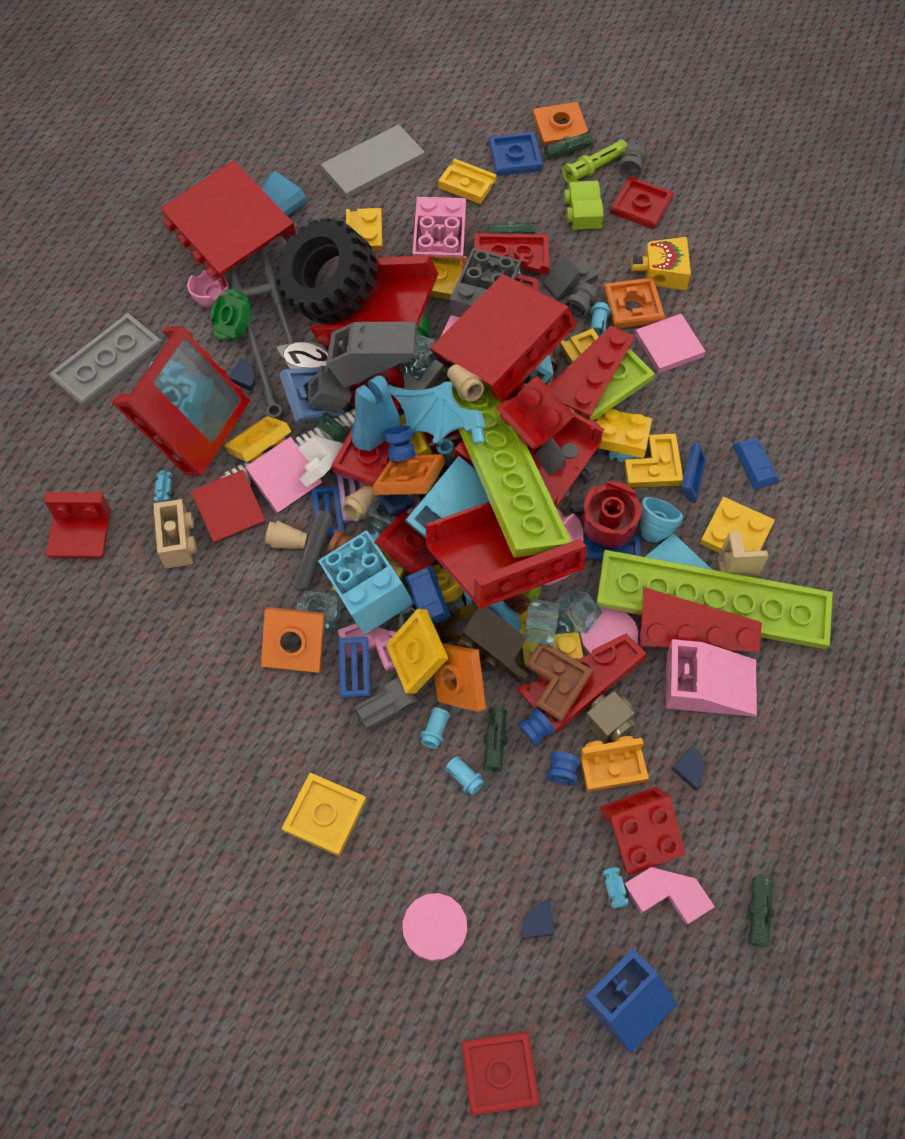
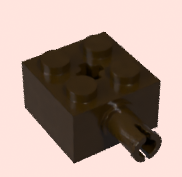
(491, 635)

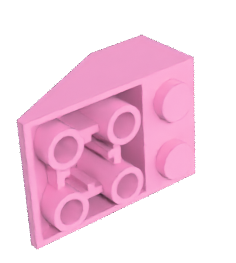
(439, 227)
(709, 679)

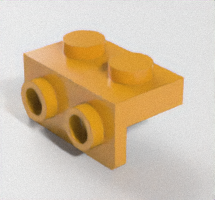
(613, 764)

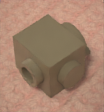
(610, 717)

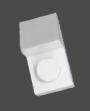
(321, 455)

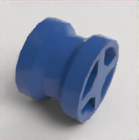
(536, 727)
(563, 768)

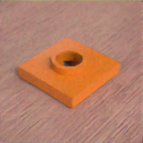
(553, 132)
(640, 291)
(398, 475)
(304, 623)
(466, 667)

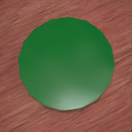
(230, 315)

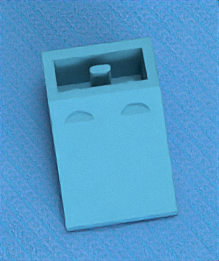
(453, 493)
(366, 582)

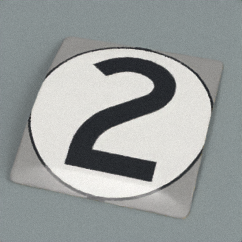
(303, 355)

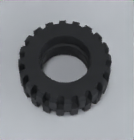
(305, 258)

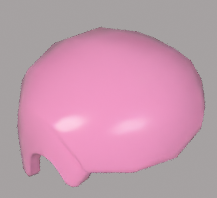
(204, 289)

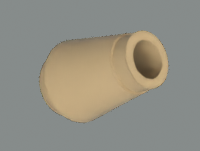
(466, 383)
(357, 503)
(284, 536)

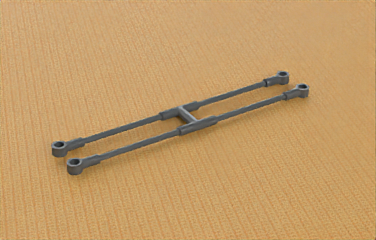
(272, 288)

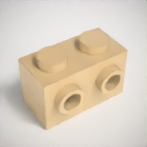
(173, 533)

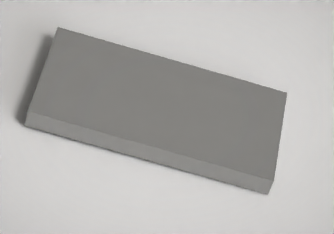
(372, 161)
(105, 360)

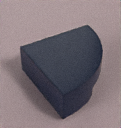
(243, 375)
(396, 503)
(690, 768)
(538, 922)

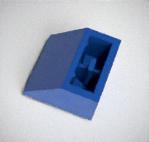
(630, 1000)

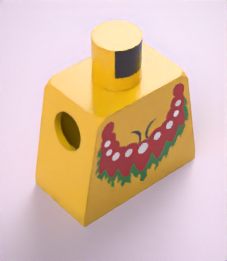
(665, 262)

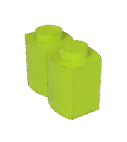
(584, 204)

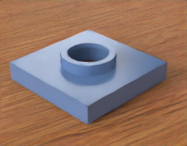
(295, 383)

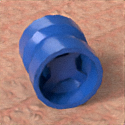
(399, 443)

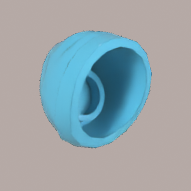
(658, 519)

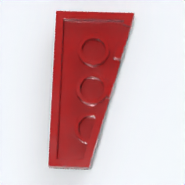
(609, 665)

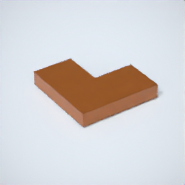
(565, 680)

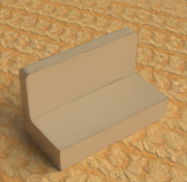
(737, 561)

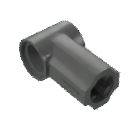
(388, 703)

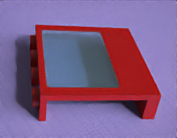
(184, 403)

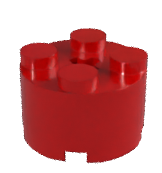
(609, 529)

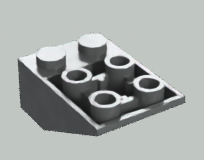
(477, 276)
(370, 349)

